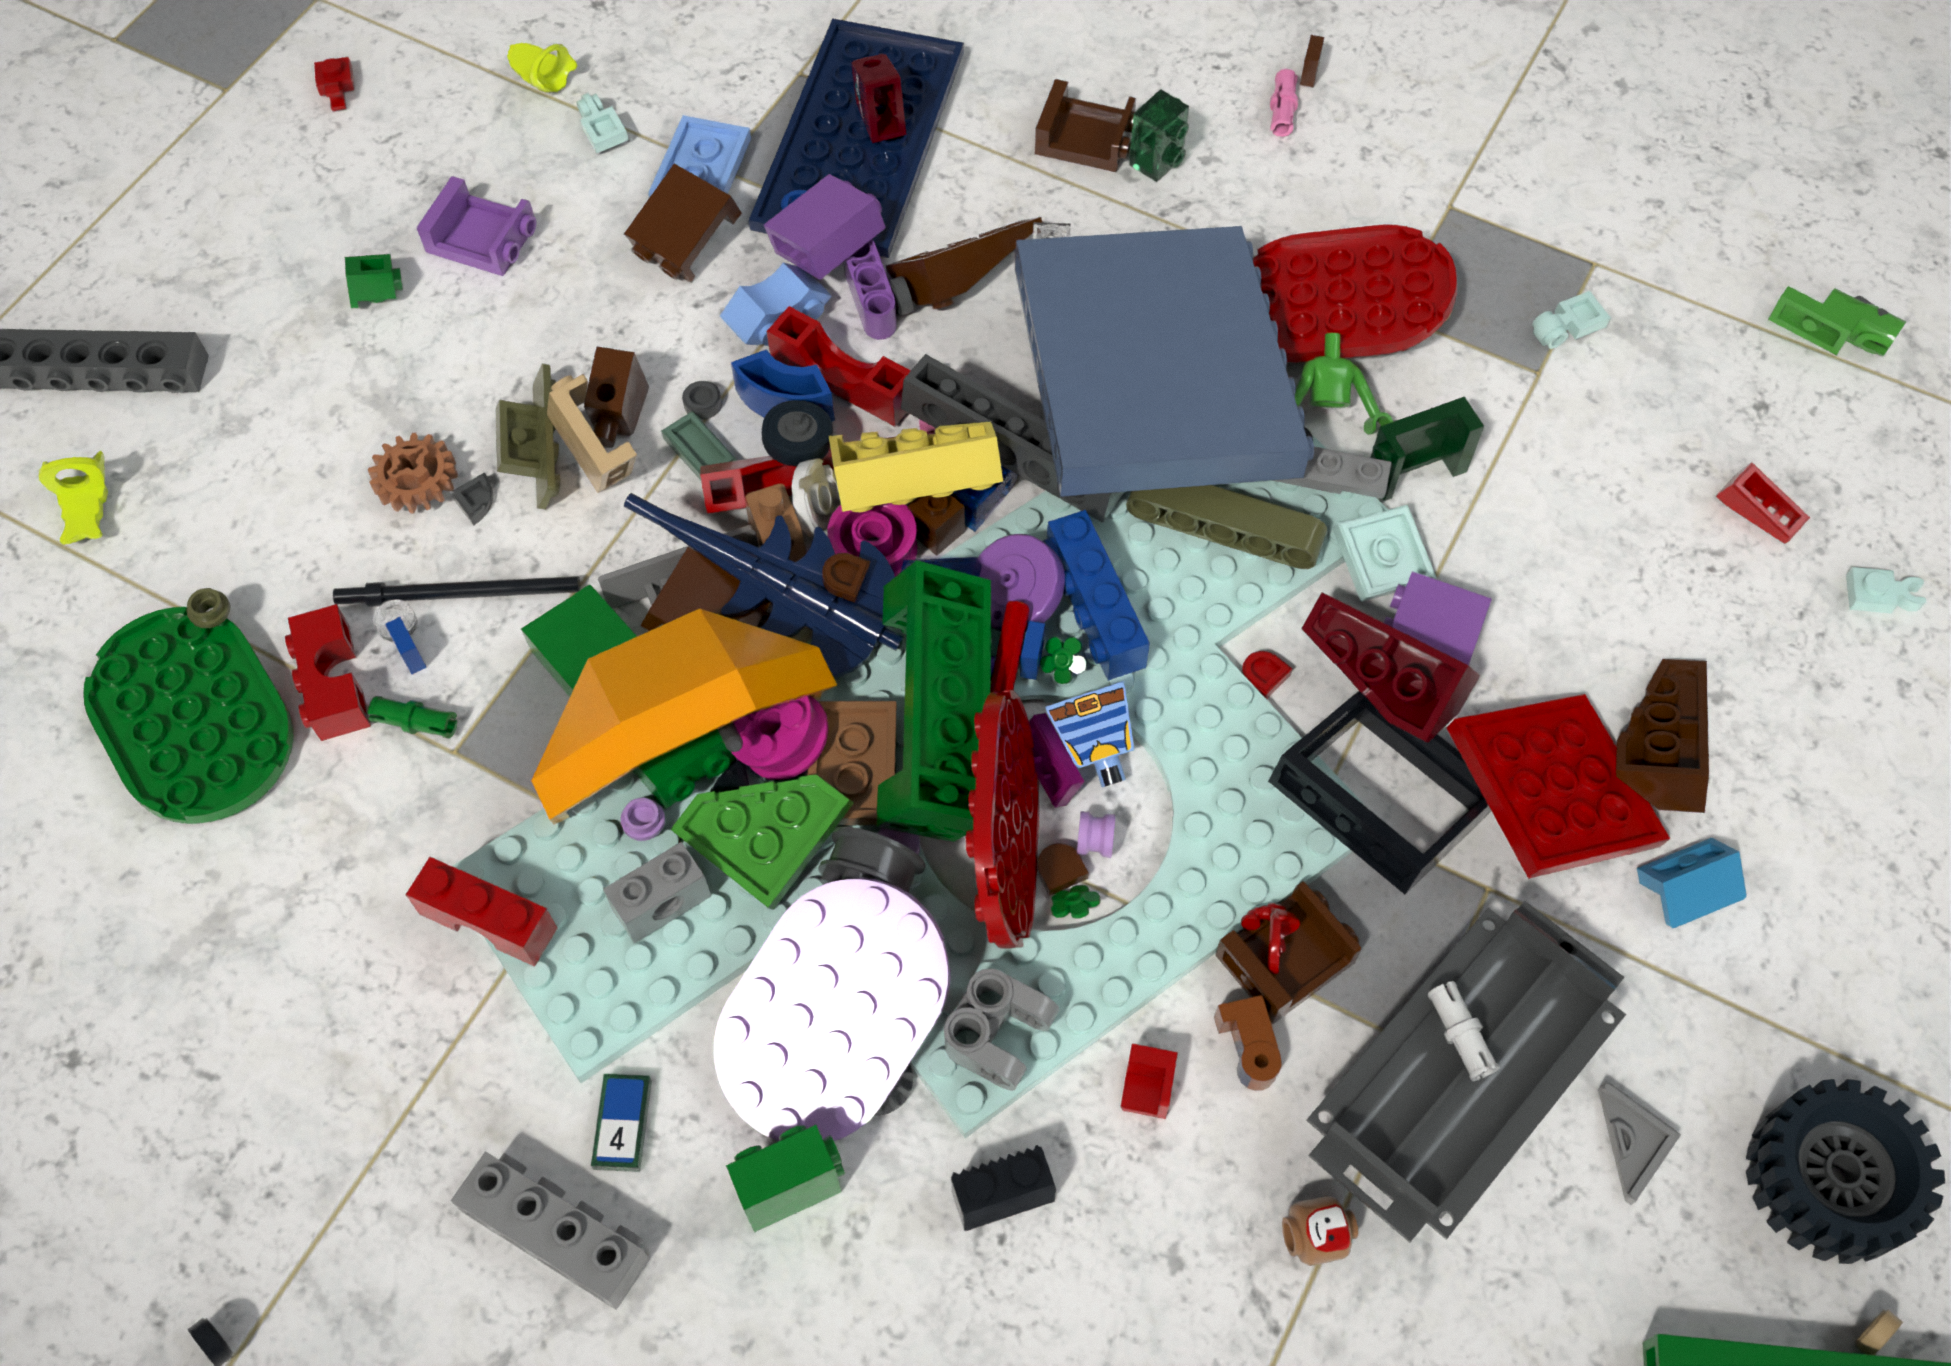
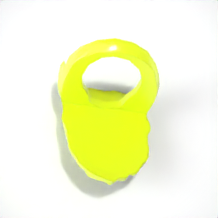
(540, 67)

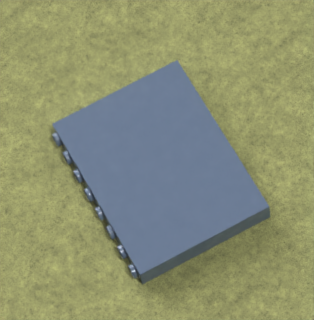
(1158, 361)

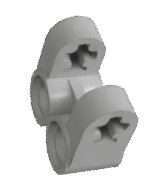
(971, 1014)

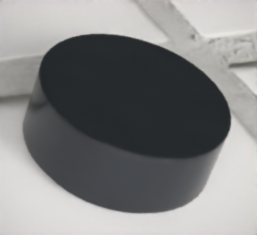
(211, 1342)

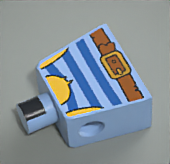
(1096, 730)

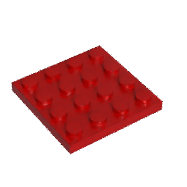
(1555, 785)

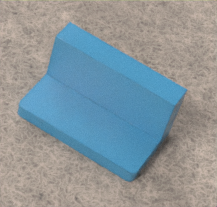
(1695, 881)

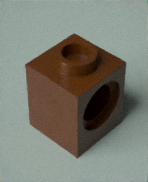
(938, 521)

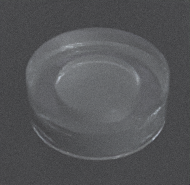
(391, 610)

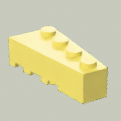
(914, 465)

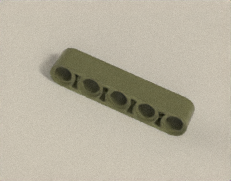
(1234, 522)

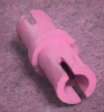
(1284, 102)

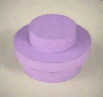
(642, 819)

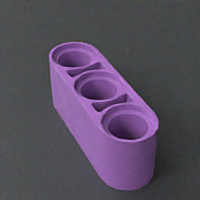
(871, 292)

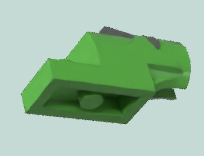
(1837, 321)

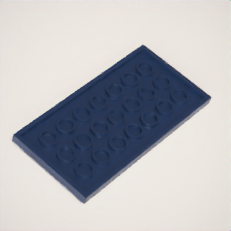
(830, 135)

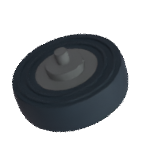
(796, 432)

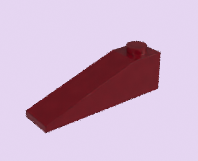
(1398, 674)

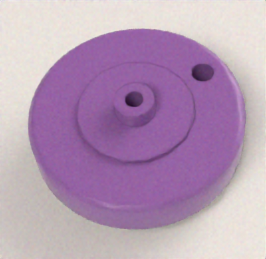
(1025, 572)

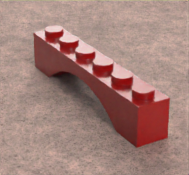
(729, 482)

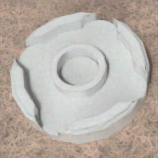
(814, 495)

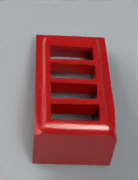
(1740, 497)

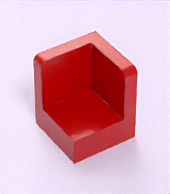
(1149, 1081)

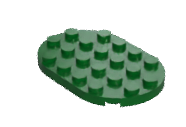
(188, 717)

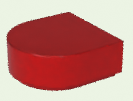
(1266, 672)

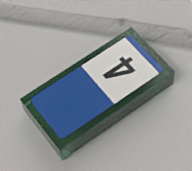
(621, 1122)

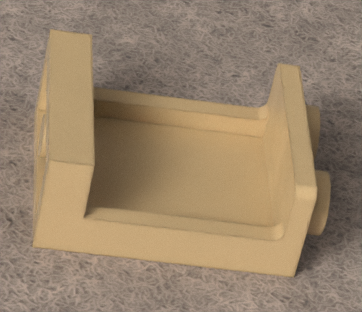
(599, 466)

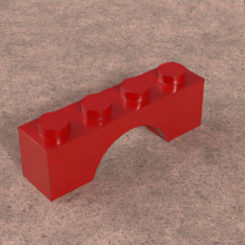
(870, 386)

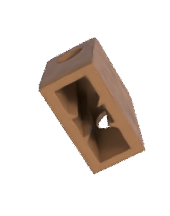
(762, 510)

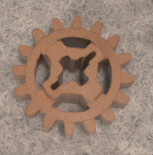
(413, 473)

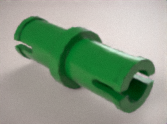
(412, 717)

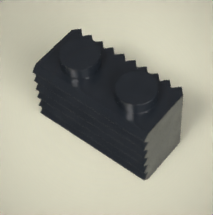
(1003, 1188)

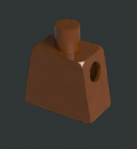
(615, 394)

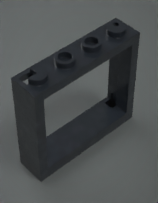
(1351, 820)

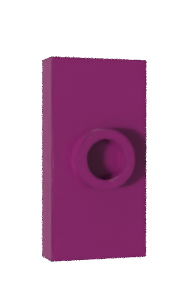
(1053, 763)

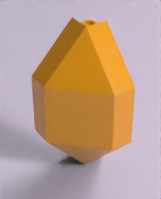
(666, 694)

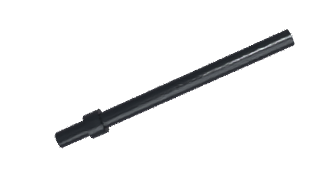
(377, 593)

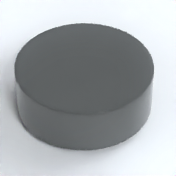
(902, 296)
(702, 399)

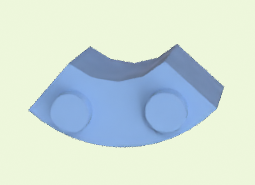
(760, 305)

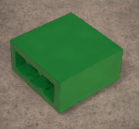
(786, 1175)

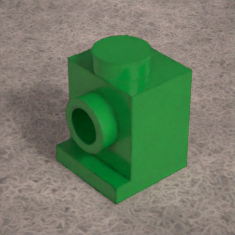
(371, 278)

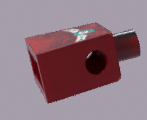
(877, 84)

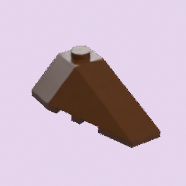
(953, 270)
(1667, 740)

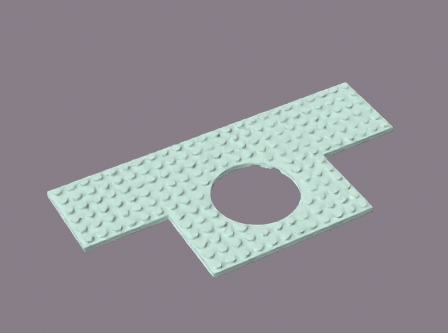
(1190, 709)

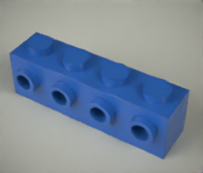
(1098, 597)

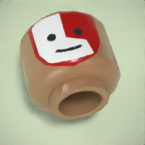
(1319, 1230)

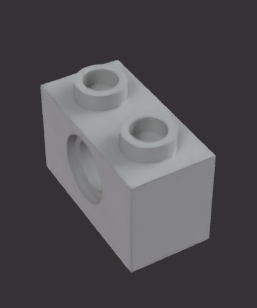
(657, 892)

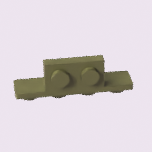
(526, 439)

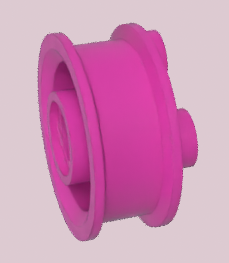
(888, 522)
(792, 747)

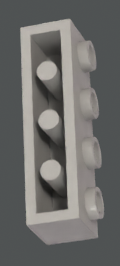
(551, 1229)

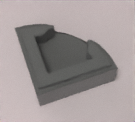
(474, 498)

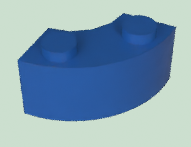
(767, 382)

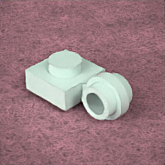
(600, 124)

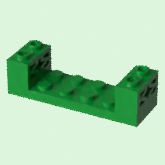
(944, 688)

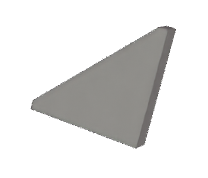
(1637, 1140)

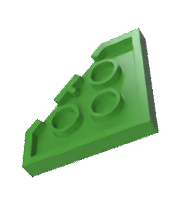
(764, 831)

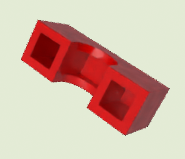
(330, 703)
(504, 918)

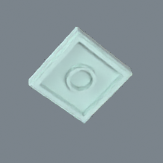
(1382, 551)

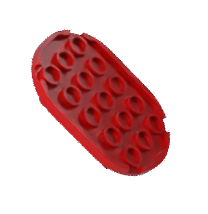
(1367, 283)
(1004, 820)

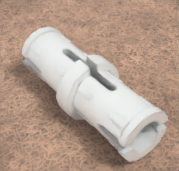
(1463, 1031)

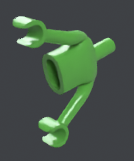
(1331, 384)

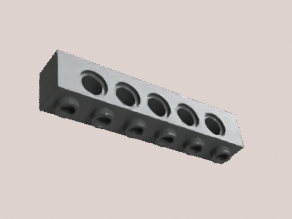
(101, 360)
(949, 398)

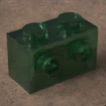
(1159, 135)

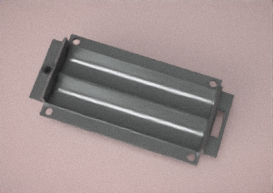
(1408, 1102)

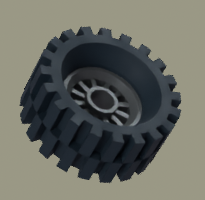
(1868, 1214)

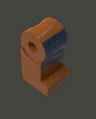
(1253, 1040)

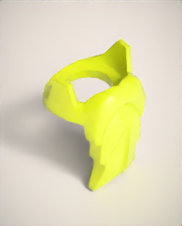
(78, 496)

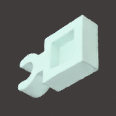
(1879, 592)

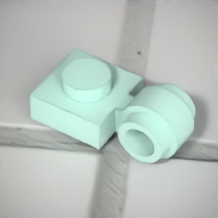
(1578, 315)

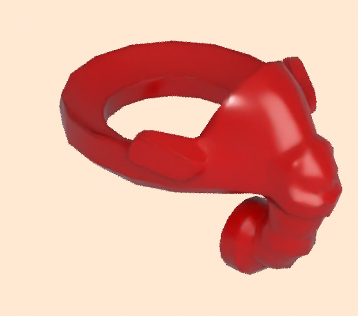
(1281, 925)

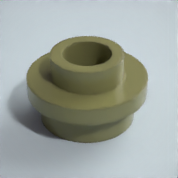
(203, 600)

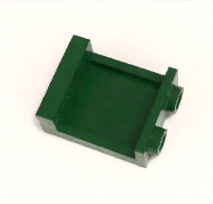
(1440, 433)

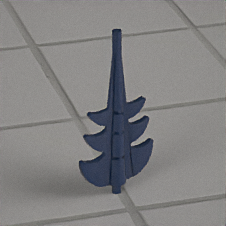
(840, 628)

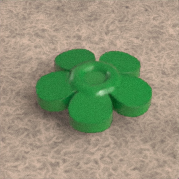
(1063, 659)
(1074, 902)

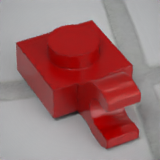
(333, 79)

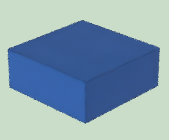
(405, 645)
(1032, 650)

